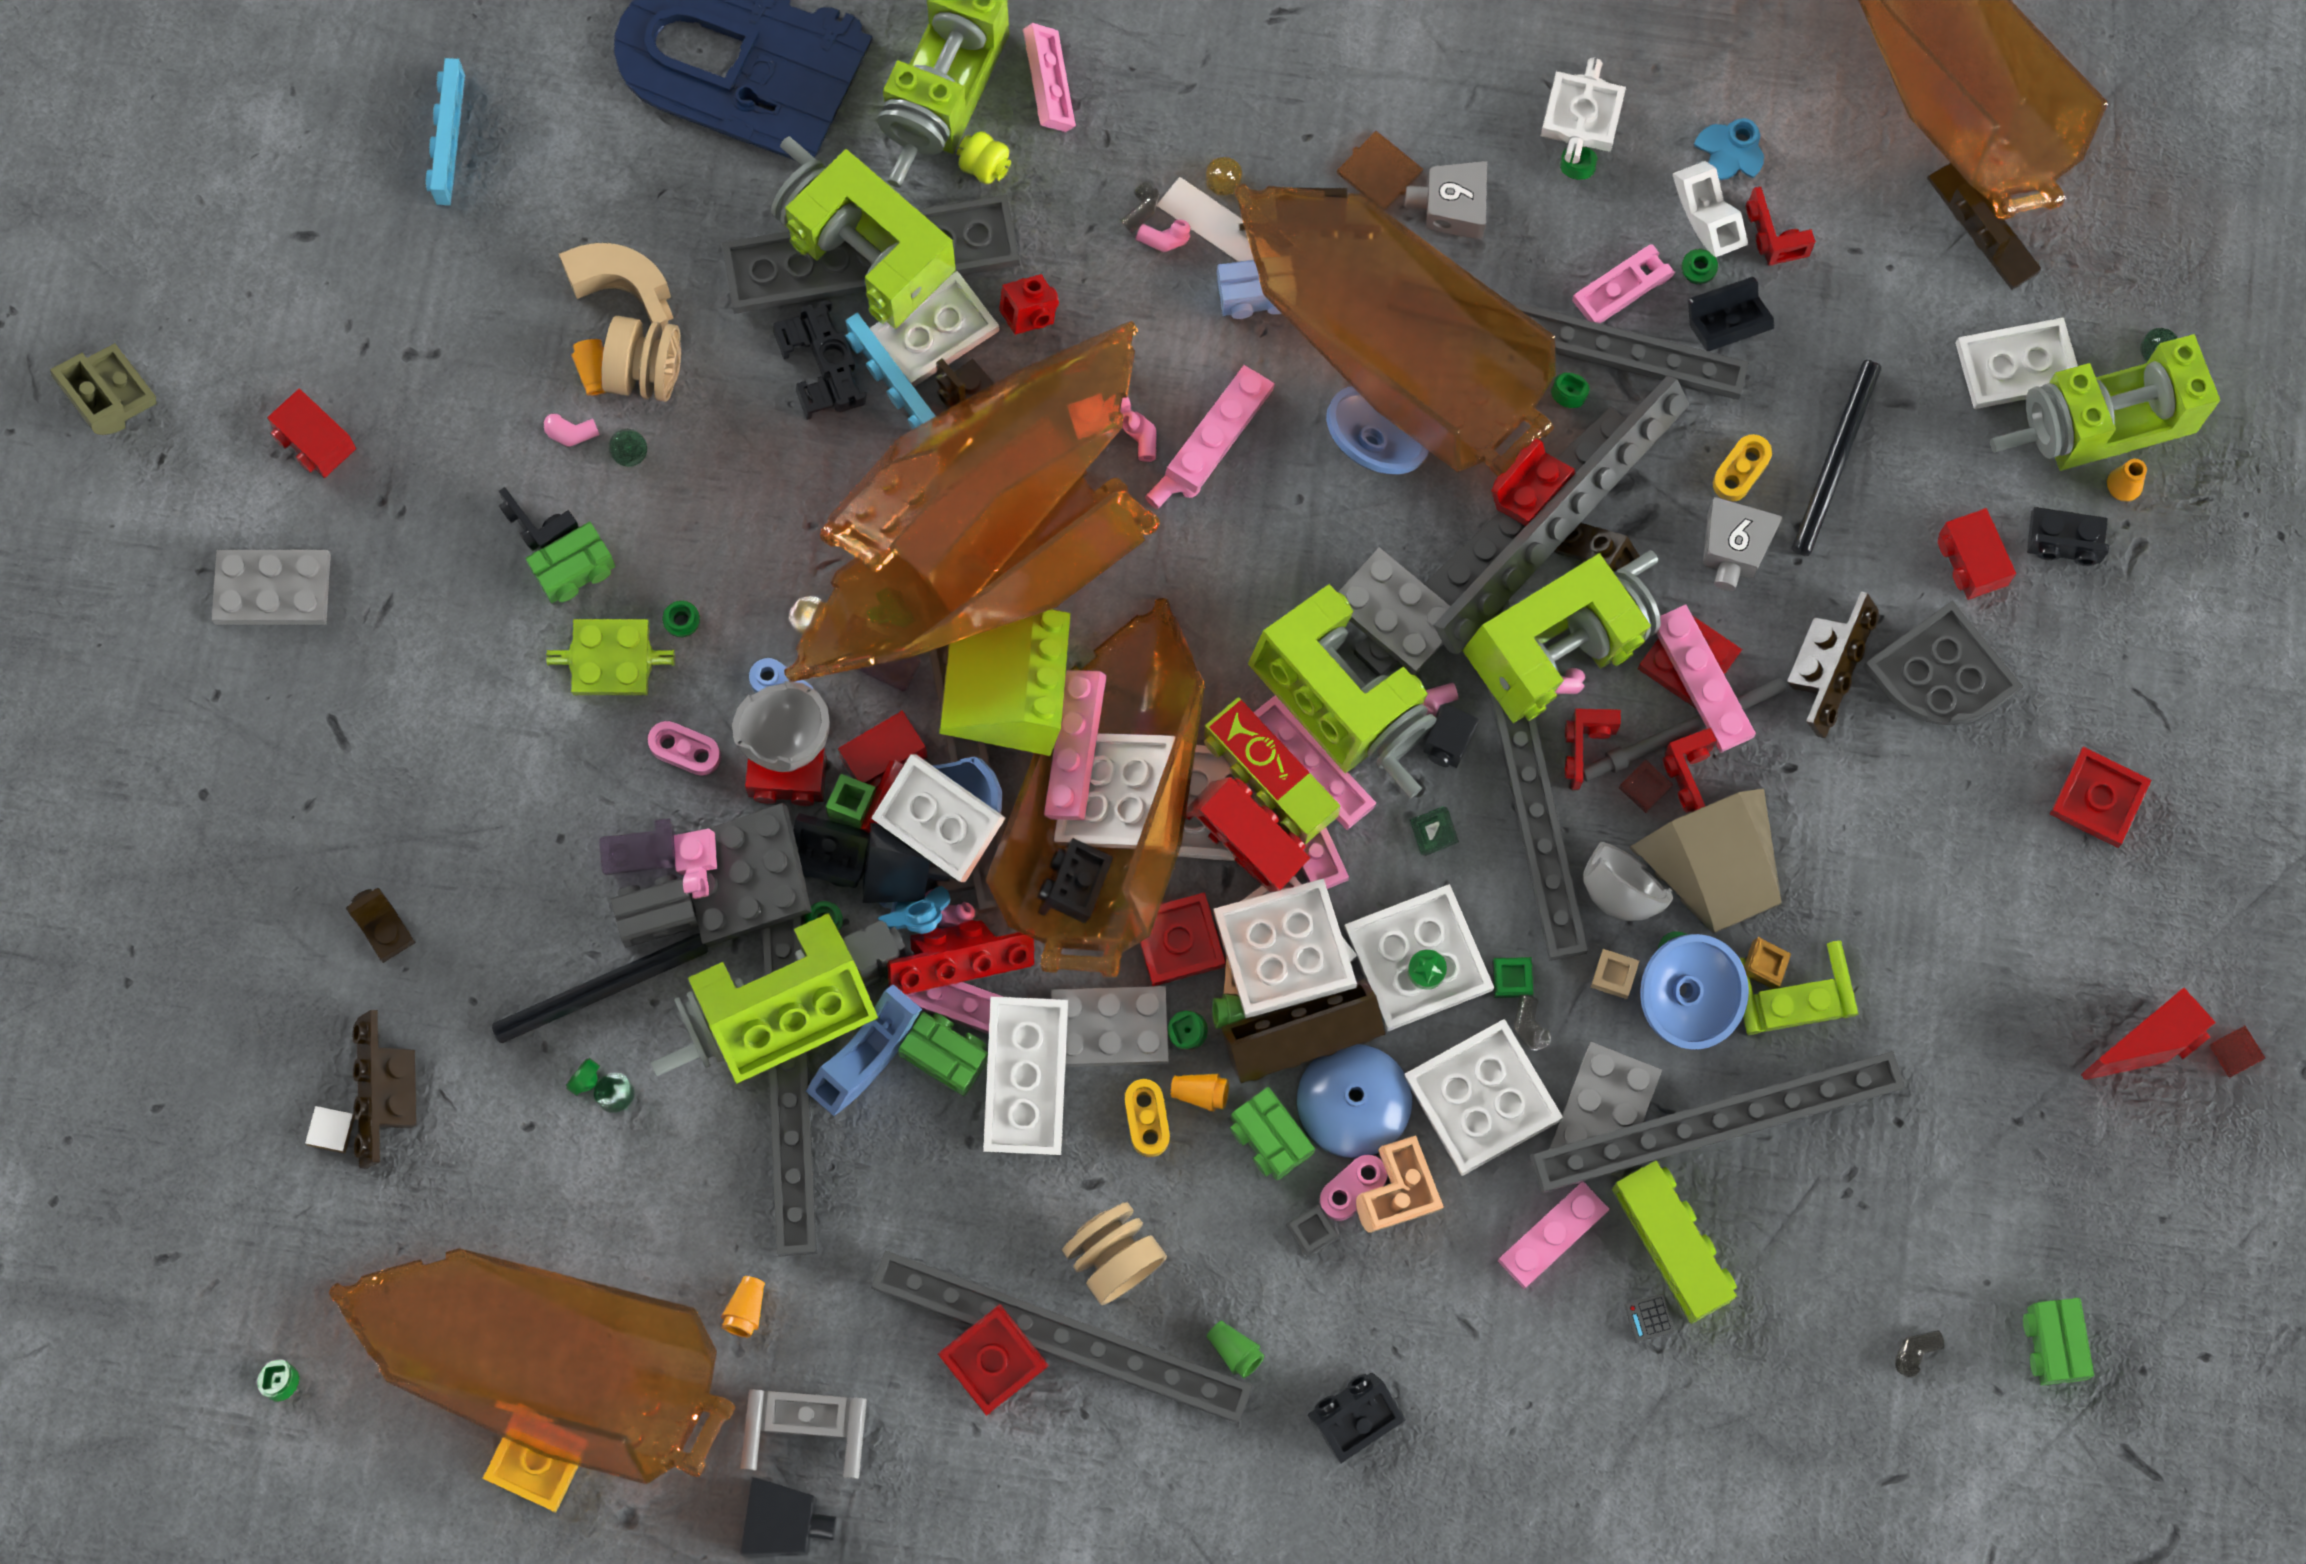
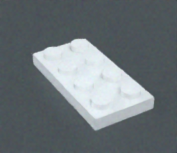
(1025, 1075)

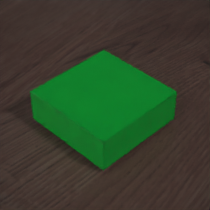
(1512, 977)

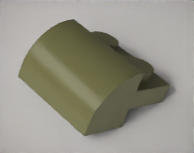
(104, 389)

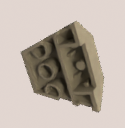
(1718, 859)

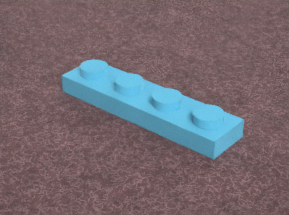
(447, 119)
(883, 367)

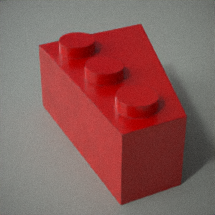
(1249, 832)

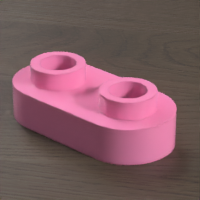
(685, 749)
(1351, 1185)

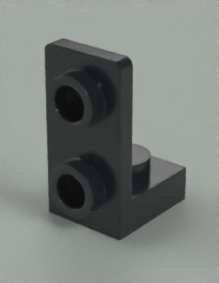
(552, 529)

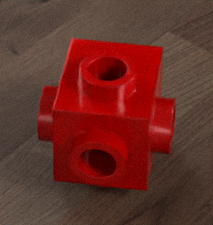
(1028, 304)

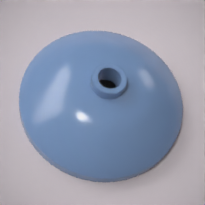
(1371, 437)
(1713, 997)
(1350, 1126)

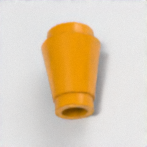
(588, 361)
(2127, 480)
(1204, 1090)
(744, 1308)

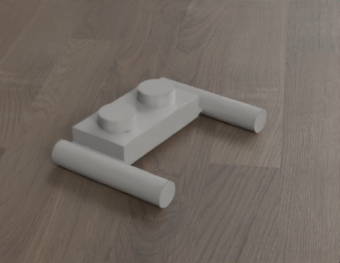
(804, 1416)

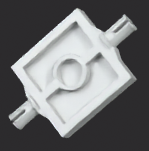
(1583, 111)

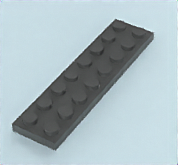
(772, 273)

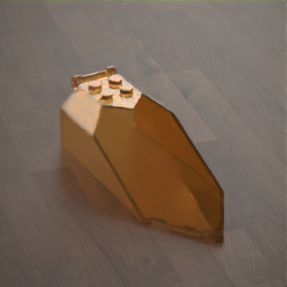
(1989, 94)
(1402, 323)
(987, 470)
(898, 616)
(1146, 692)
(545, 1360)

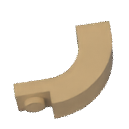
(618, 267)

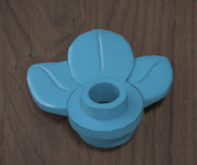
(1728, 152)
(919, 915)

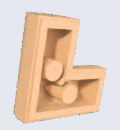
(1410, 1191)

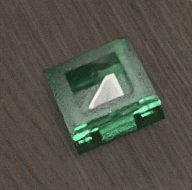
(1434, 830)

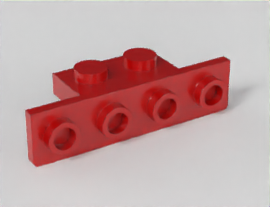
(959, 956)

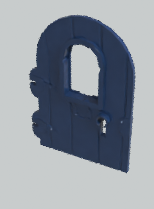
(785, 61)

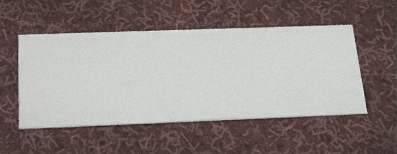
(1207, 218)

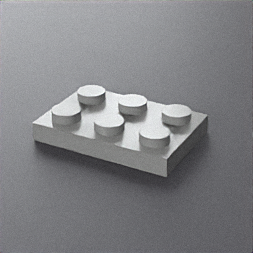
(271, 587)
(1395, 610)
(1115, 1026)
(1606, 1096)

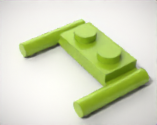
(1803, 1002)

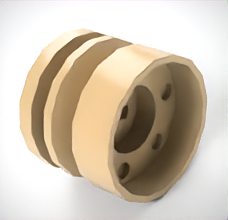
(648, 359)
(1113, 1252)

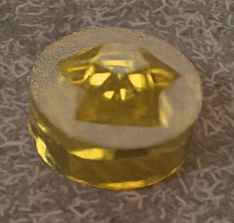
(1223, 175)
(802, 612)

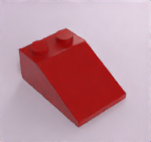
(2171, 1030)

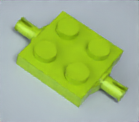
(610, 657)

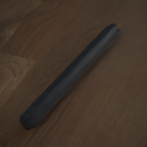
(1836, 458)
(599, 988)

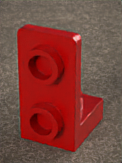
(1788, 245)
(1595, 723)
(1694, 749)

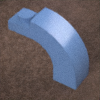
(867, 1053)

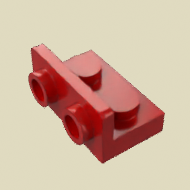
(1530, 483)

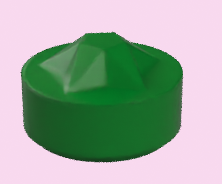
(1584, 168)
(1570, 390)
(1427, 969)
(1187, 1030)
(584, 1077)
(278, 1380)

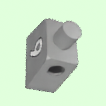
(1453, 199)
(1736, 540)

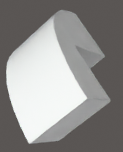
(1713, 220)

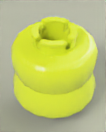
(983, 157)

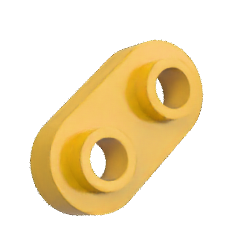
(1740, 469)
(1147, 1119)

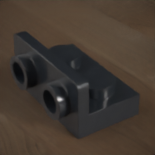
(2067, 536)
(1075, 880)
(1356, 1416)

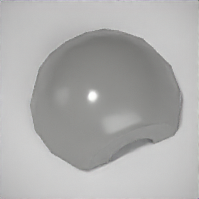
(782, 726)
(1623, 886)

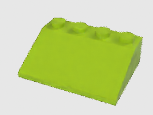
(1009, 684)

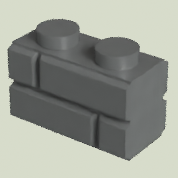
(653, 911)
(873, 950)

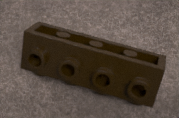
(1303, 1032)

